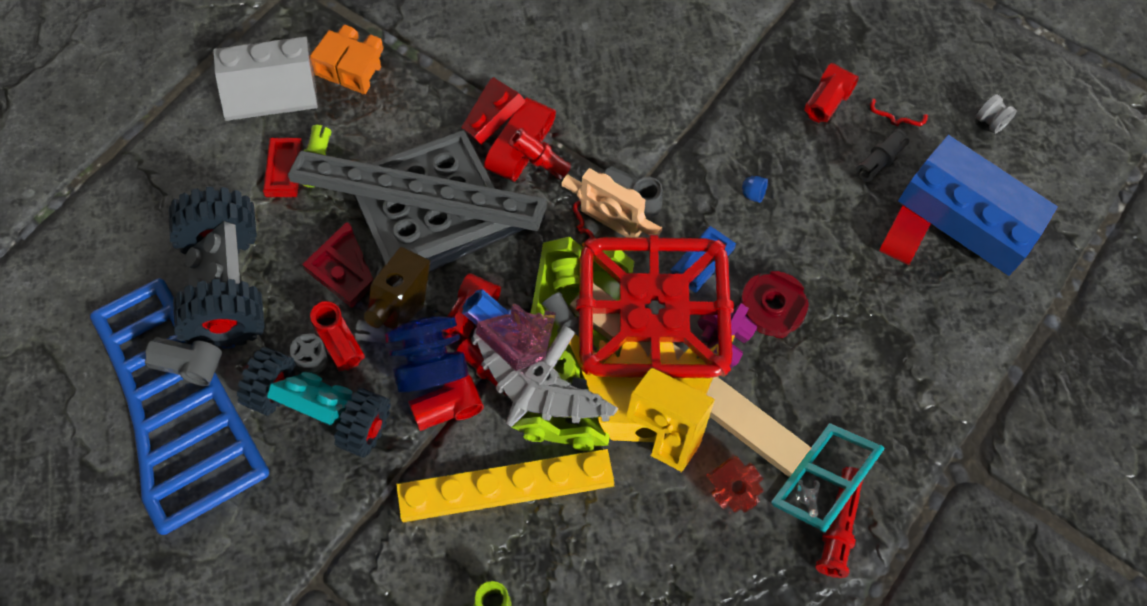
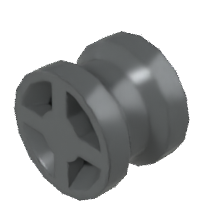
(309, 346)

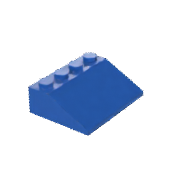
(978, 205)

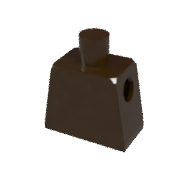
(398, 290)

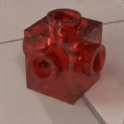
(729, 472)

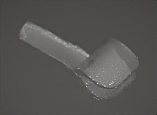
(809, 496)

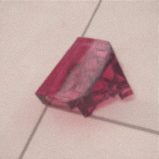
(518, 337)

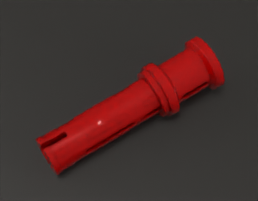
(839, 536)

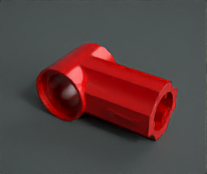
(833, 87)
(469, 286)
(336, 337)
(455, 400)

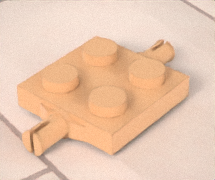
(611, 204)

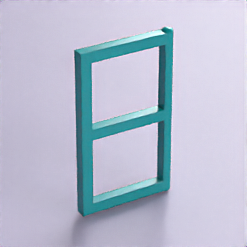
(806, 465)

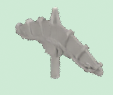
(540, 386)

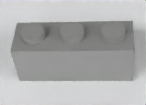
(265, 78)

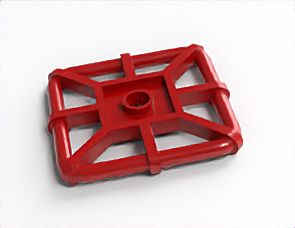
(639, 323)

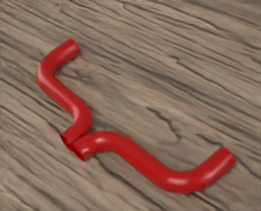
(898, 121)
(581, 220)

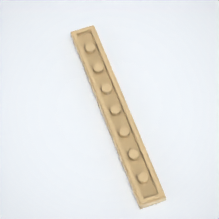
(729, 408)

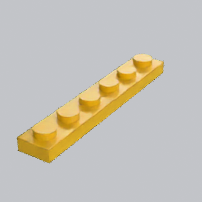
(504, 485)

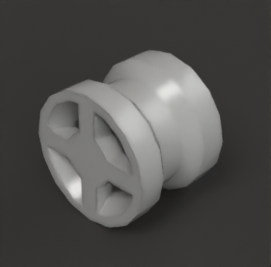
(996, 113)

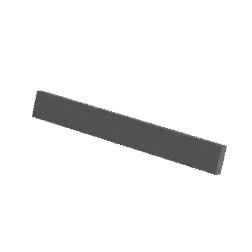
(418, 190)

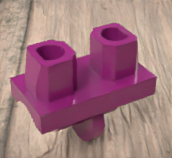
(741, 327)

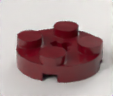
(792, 300)

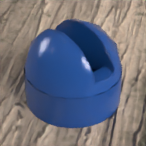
(755, 188)

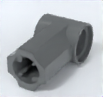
(644, 186)
(192, 362)

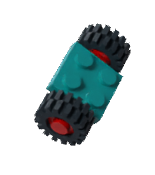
(272, 382)

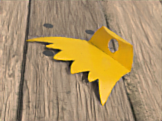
(619, 390)

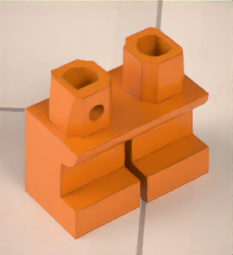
(346, 60)

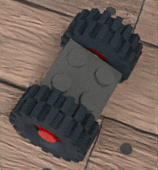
(210, 231)

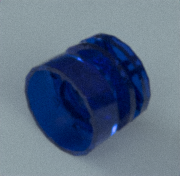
(426, 354)

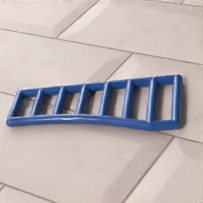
(143, 426)

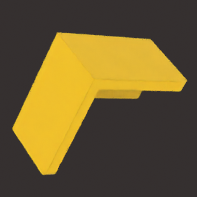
(672, 411)

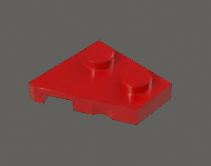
(491, 110)

